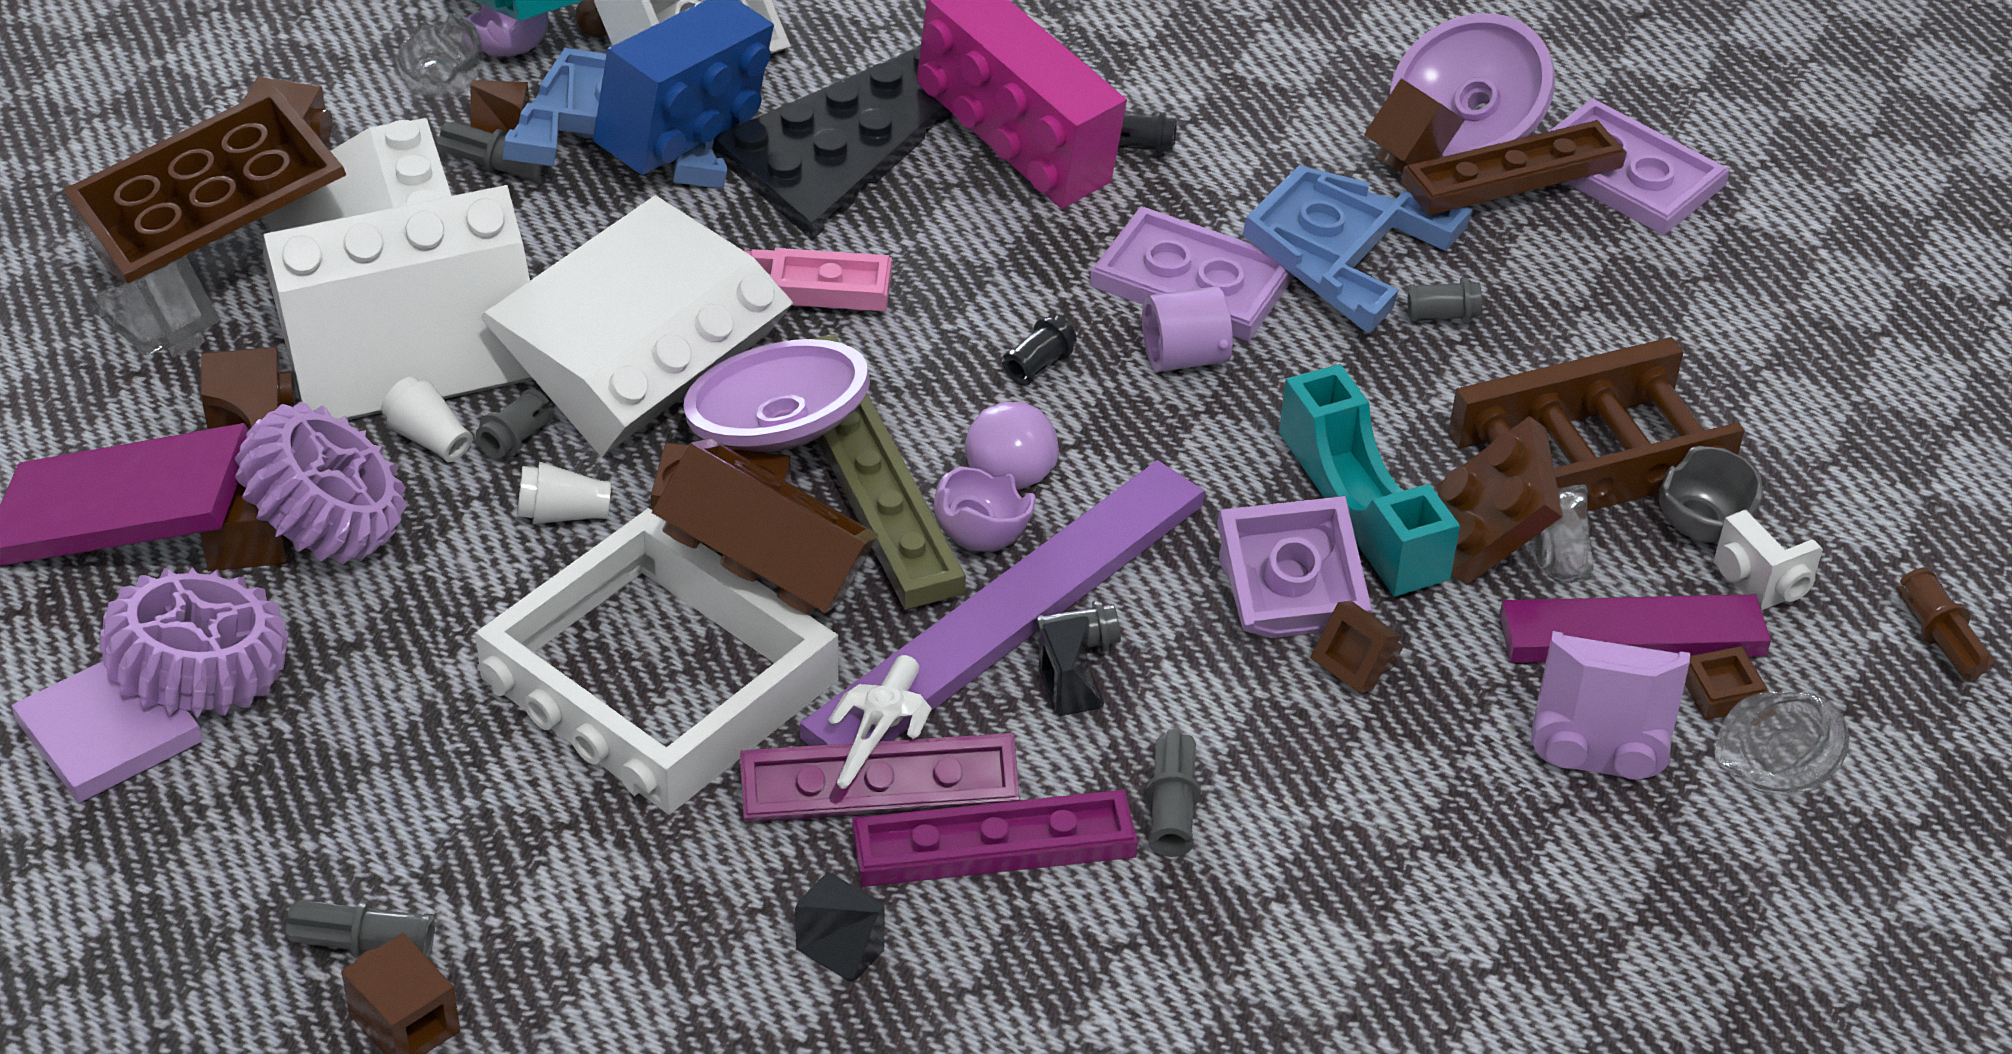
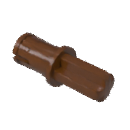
(1944, 623)

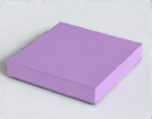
(97, 734)

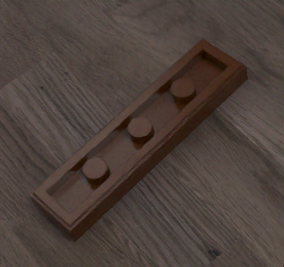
(1513, 167)

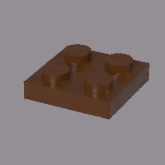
(1501, 498)

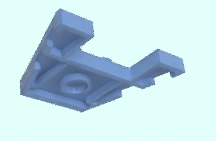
(570, 103)
(1327, 223)

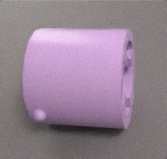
(1187, 328)

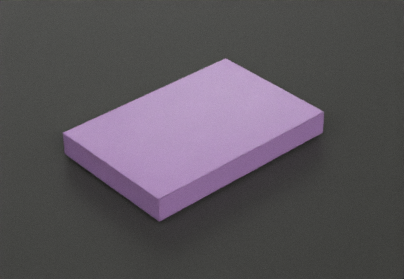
(1659, 176)
(1172, 255)

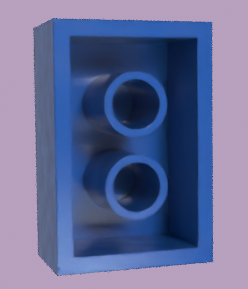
(682, 82)

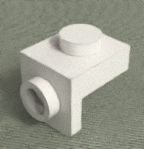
(1761, 565)

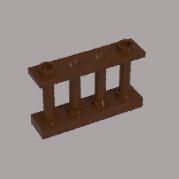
(1591, 388)

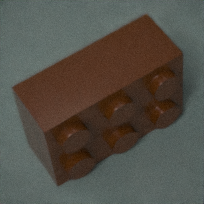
(763, 526)

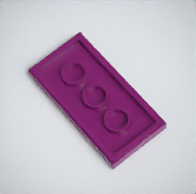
(120, 495)

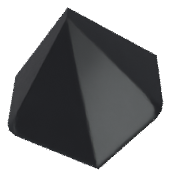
(1066, 668)
(840, 927)

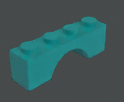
(1330, 432)

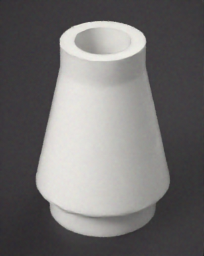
(424, 417)
(561, 495)

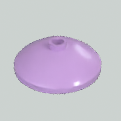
(1483, 62)
(777, 395)

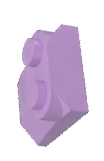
(1291, 564)
(1608, 706)

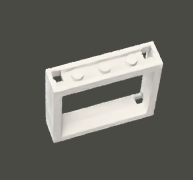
(667, 776)

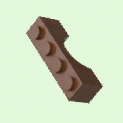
(234, 391)

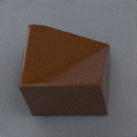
(497, 104)

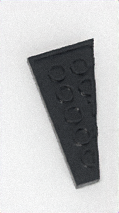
(833, 141)

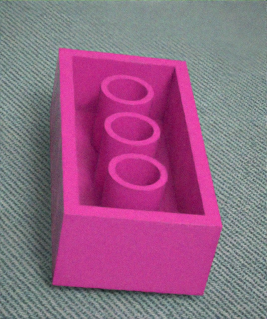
(1022, 95)

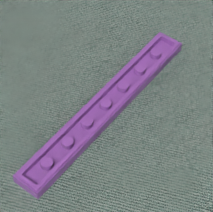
(1040, 584)

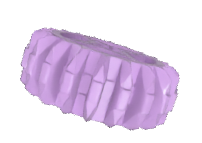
(320, 483)
(193, 641)

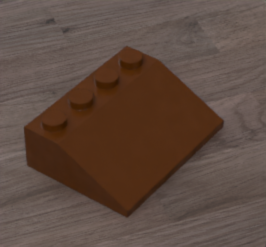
(201, 185)

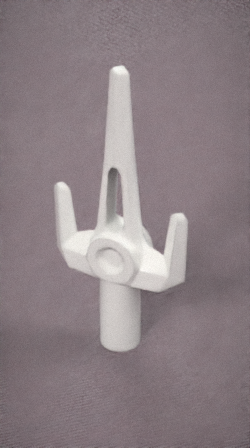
(884, 708)

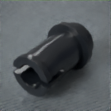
(1149, 133)
(1051, 340)

